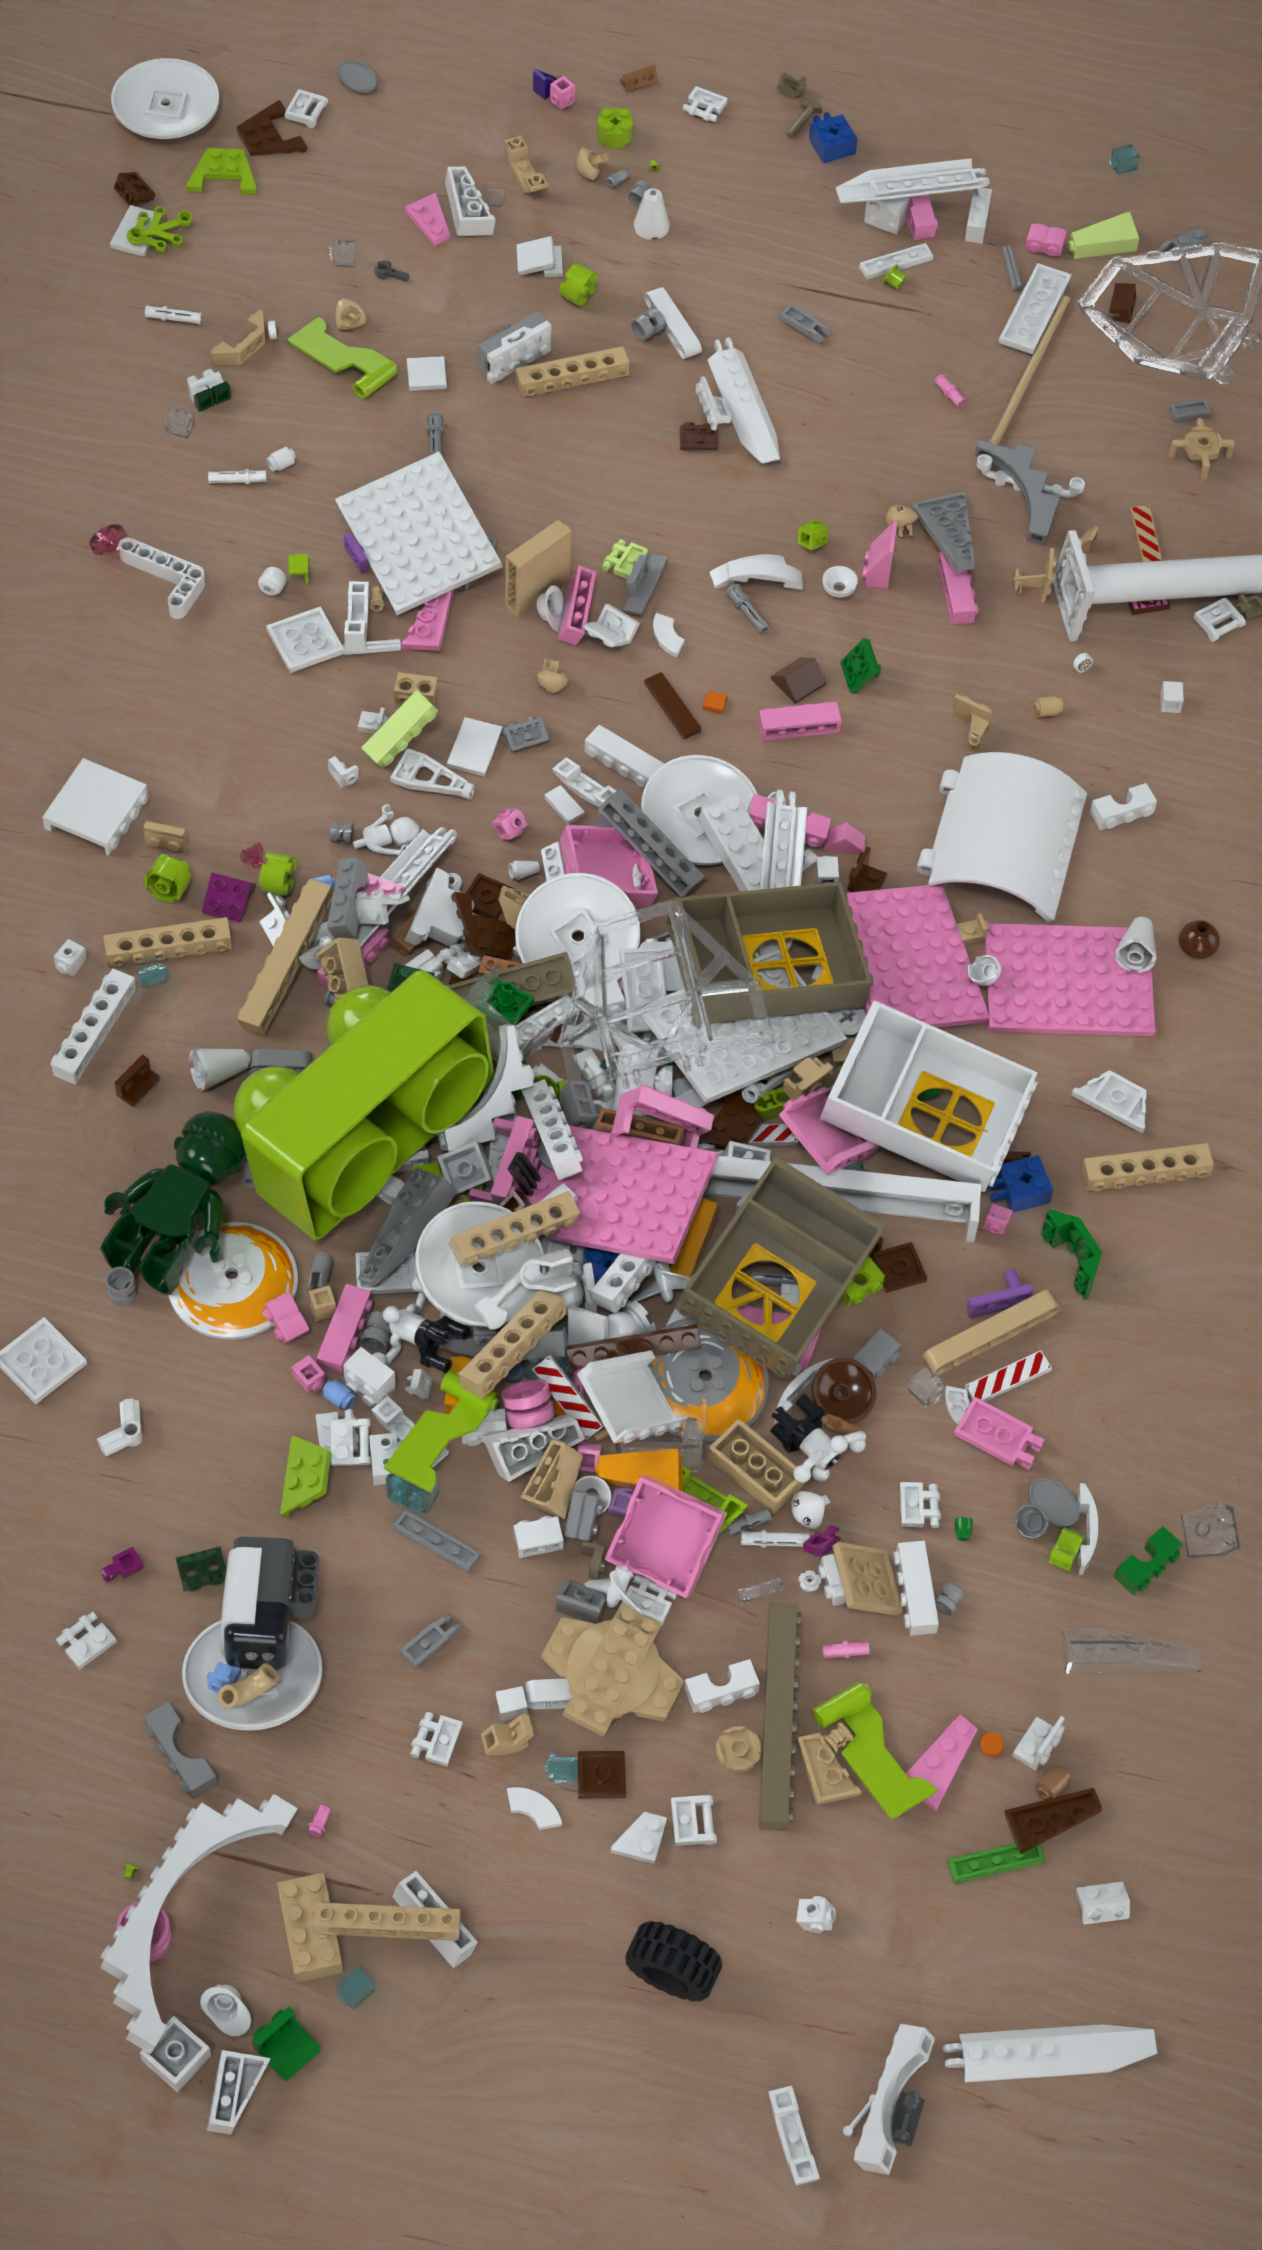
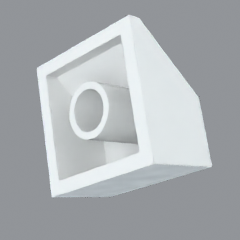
(466, 1167)

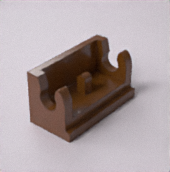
(1123, 302)

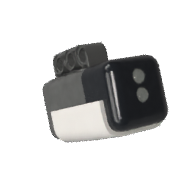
(262, 1592)

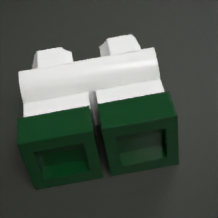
(208, 390)

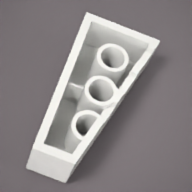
(523, 1448)

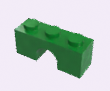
(1136, 1574)

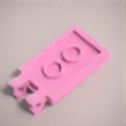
(998, 1434)

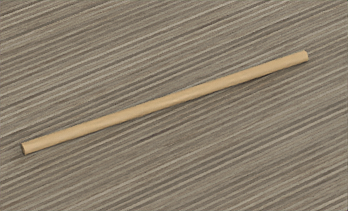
(1030, 370)

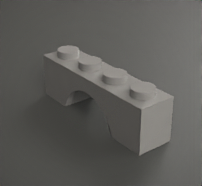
(342, 915)
(194, 1773)

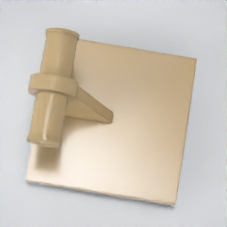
(1038, 581)
(977, 714)

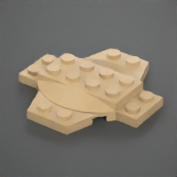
(612, 1669)

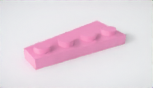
(430, 625)
(943, 1758)

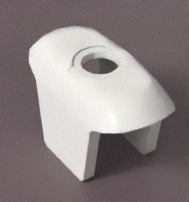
(557, 1276)

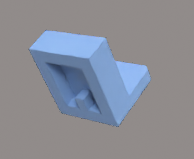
(222, 1675)

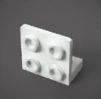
(1038, 1742)

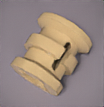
(838, 1737)

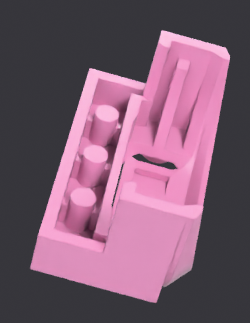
(663, 1106)
(523, 1139)

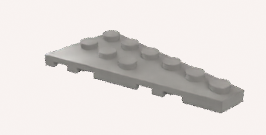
(949, 527)

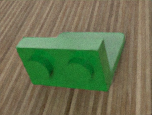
(285, 2044)

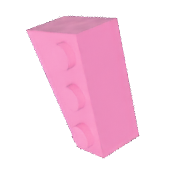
(921, 217)

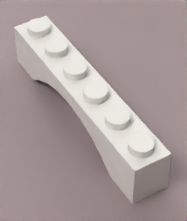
(909, 2052)

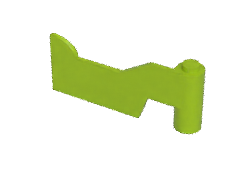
(337, 356)
(435, 1430)
(868, 1754)

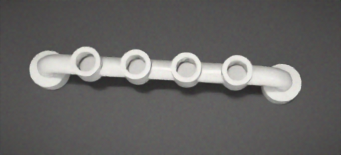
(984, 463)

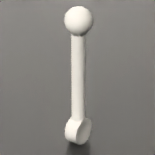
(848, 2130)

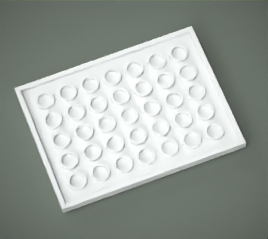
(418, 533)
(735, 1068)

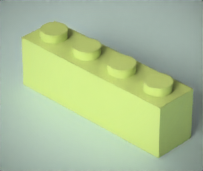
(400, 729)

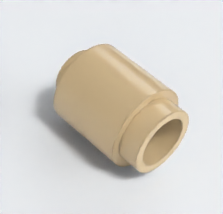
(1047, 706)

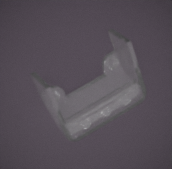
(530, 1036)
(691, 1446)

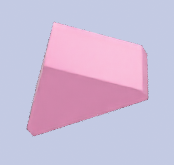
(845, 840)

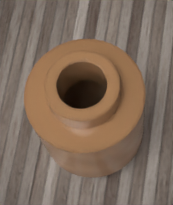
(1053, 1783)

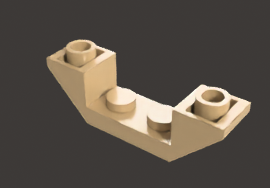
(521, 167)
(227, 356)

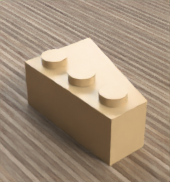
(554, 1480)

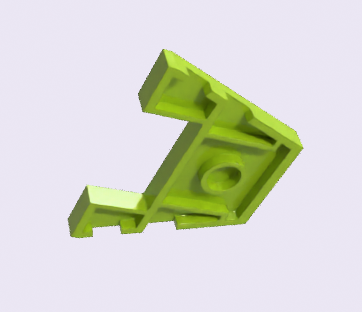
(224, 165)

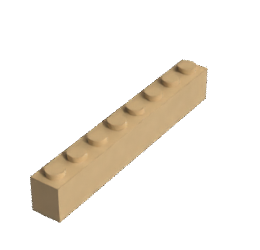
(284, 959)

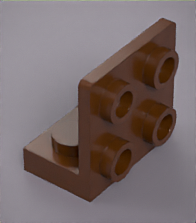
(865, 877)

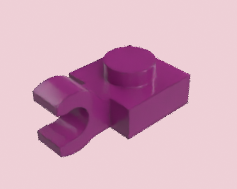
(821, 1543)
(124, 1563)

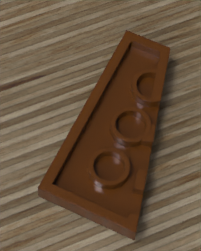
(1048, 1818)

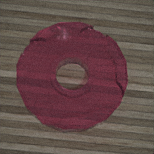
(107, 539)

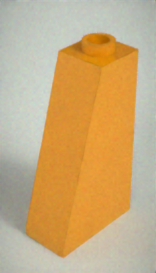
(696, 1239)
(626, 1468)

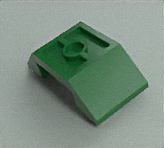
(1064, 1228)

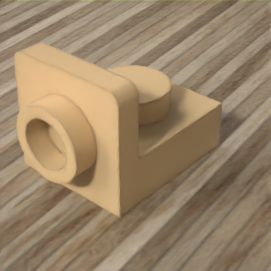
(973, 930)

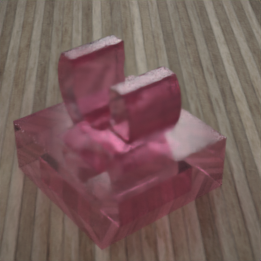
(253, 855)

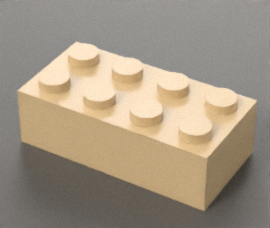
(755, 1466)
(310, 1953)

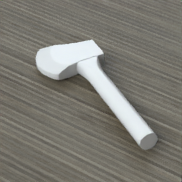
(488, 1307)

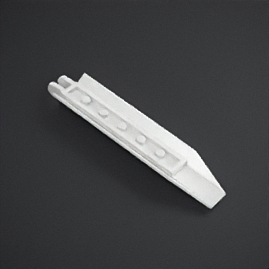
(913, 181)
(744, 402)
(782, 850)
(412, 866)
(1050, 2051)

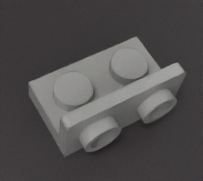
(525, 734)

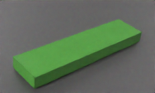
(993, 1862)

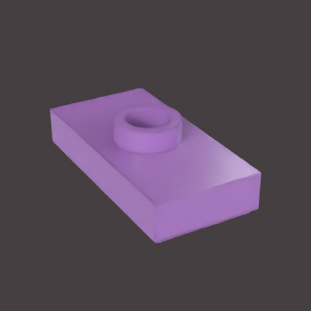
(356, 553)

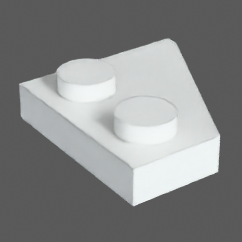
(642, 1838)

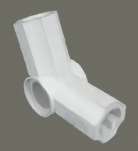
(119, 1438)

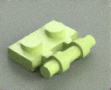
(624, 565)

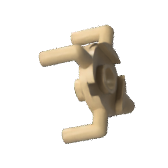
(1202, 452)

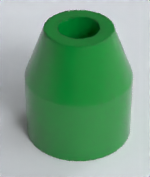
(963, 1528)

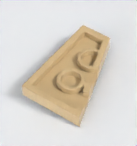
(825, 1775)

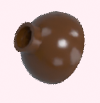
(1197, 943)

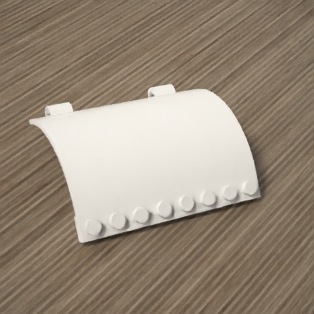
(1007, 828)

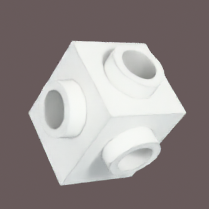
(815, 1914)

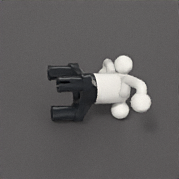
(421, 1332)
(812, 1441)

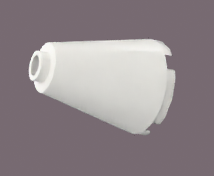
(652, 216)
(1137, 946)
(216, 1065)

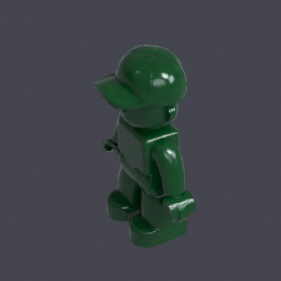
(175, 1203)

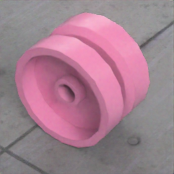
(528, 1403)
(161, 1934)

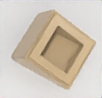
(1089, 539)

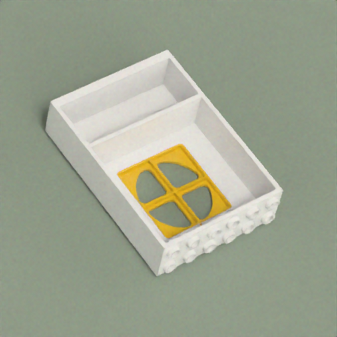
(903, 1057)

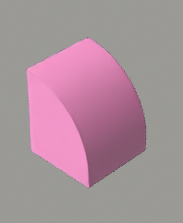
(590, 1455)

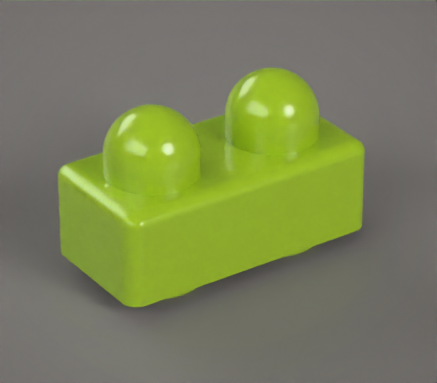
(379, 1093)

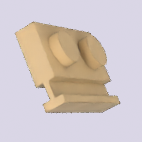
(165, 836)

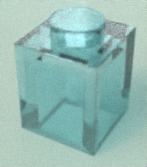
(1124, 159)
(355, 1988)

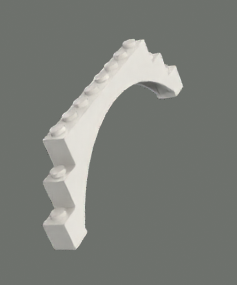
(130, 1953)

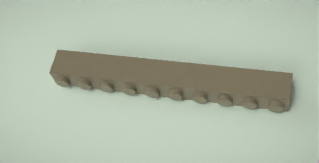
(779, 1716)

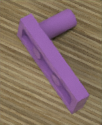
(1001, 1299)

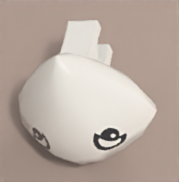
(809, 1508)

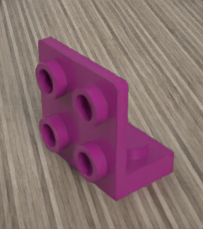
(227, 897)

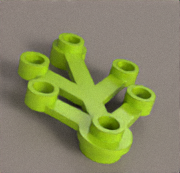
(137, 235)

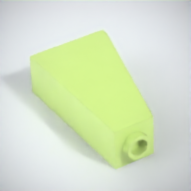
(1105, 238)

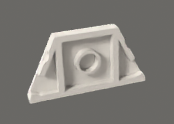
(1116, 1098)

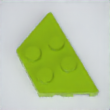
(305, 1475)

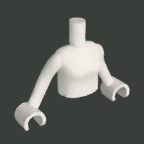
(378, 835)

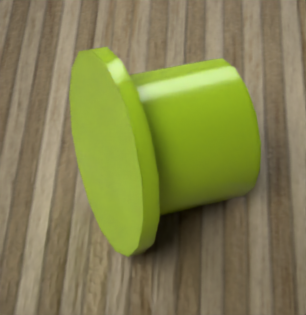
(895, 277)

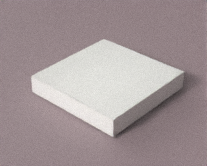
(535, 255)
(426, 373)
(586, 1326)

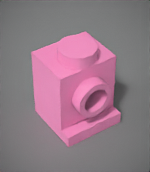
(307, 1369)

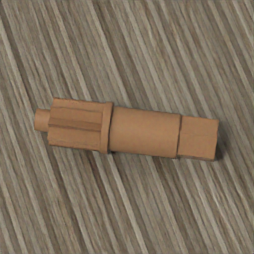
(839, 1425)

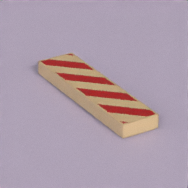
(1145, 533)

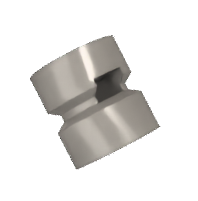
(648, 324)
(120, 1286)
(378, 1333)

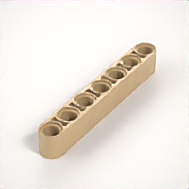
(991, 1332)

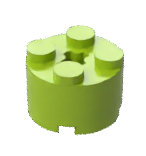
(614, 127)
(579, 284)
(278, 874)
(167, 878)

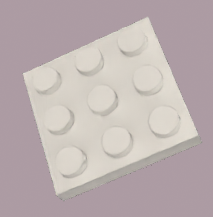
(305, 639)
(40, 1360)

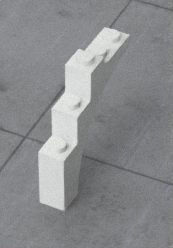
(497, 1100)

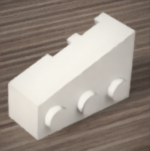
(234, 2085)

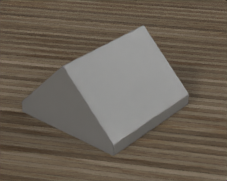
(581, 1602)

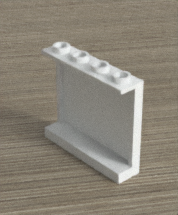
(97, 805)
(629, 1397)

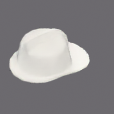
(551, 607)
(226, 2009)

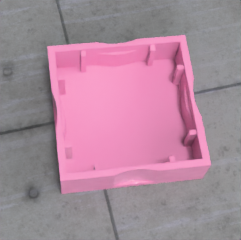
(609, 856)
(666, 1535)

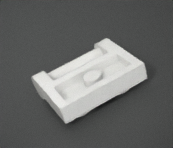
(300, 106)
(1217, 613)
(342, 1442)
(685, 1820)

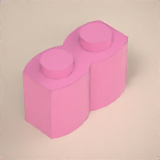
(1046, 240)
(286, 1318)

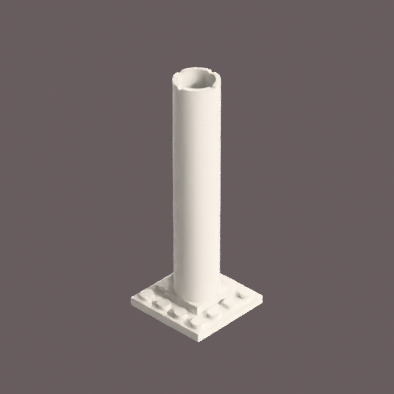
(1083, 585)

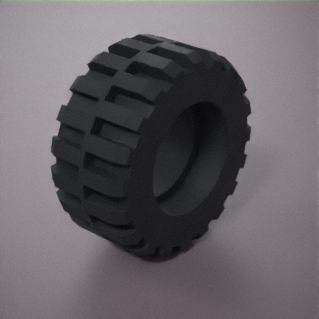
(673, 1961)

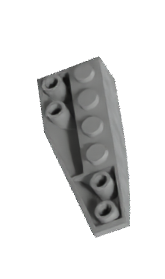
(409, 1214)

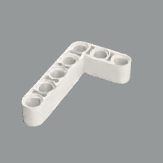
(187, 576)

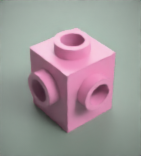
(562, 92)
(509, 823)

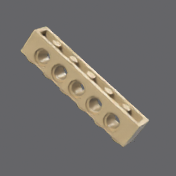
(572, 371)
(159, 937)
(1136, 1162)
(561, 1204)
(512, 1343)
(387, 1921)

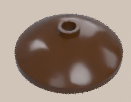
(853, 1381)

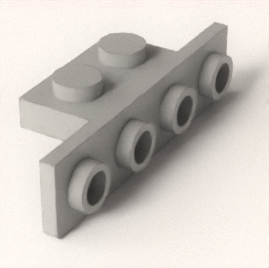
(643, 581)

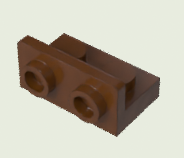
(133, 188)
(698, 436)
(136, 1081)

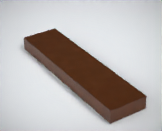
(672, 705)

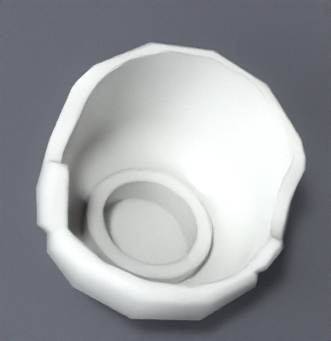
(403, 831)
(985, 970)

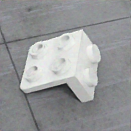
(613, 627)

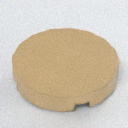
(738, 1749)

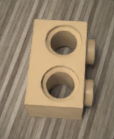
(408, 683)

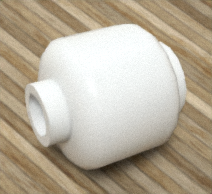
(272, 581)

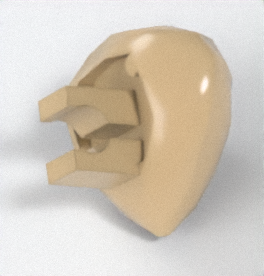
(589, 163)
(349, 315)
(903, 516)
(550, 678)

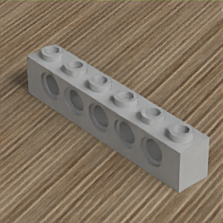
(651, 842)

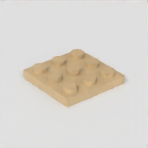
(867, 1579)

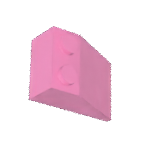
(880, 558)

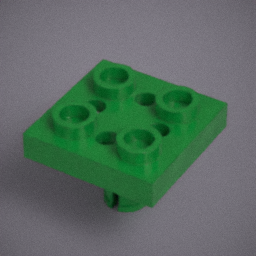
(863, 664)
(510, 1001)

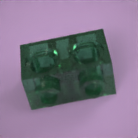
(199, 1563)

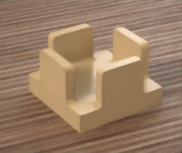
(813, 1075)

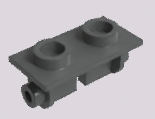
(907, 2117)

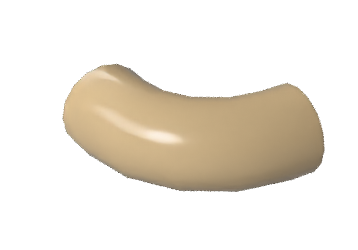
(249, 1687)

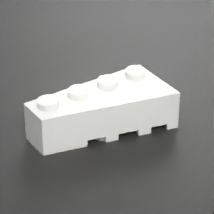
(467, 207)

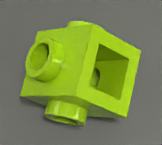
(813, 535)

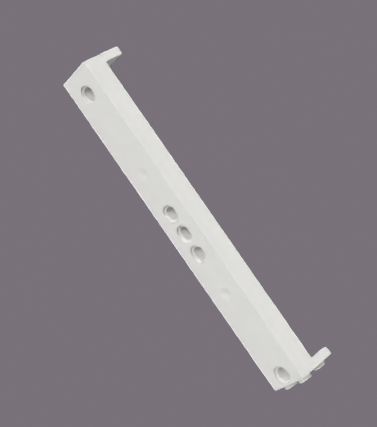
(865, 1190)

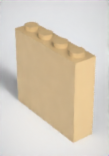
(537, 566)

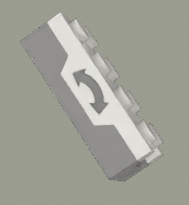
(514, 347)

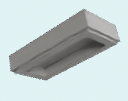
(1190, 411)

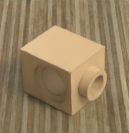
(322, 1303)

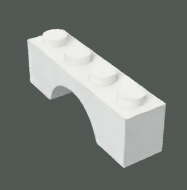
(357, 622)

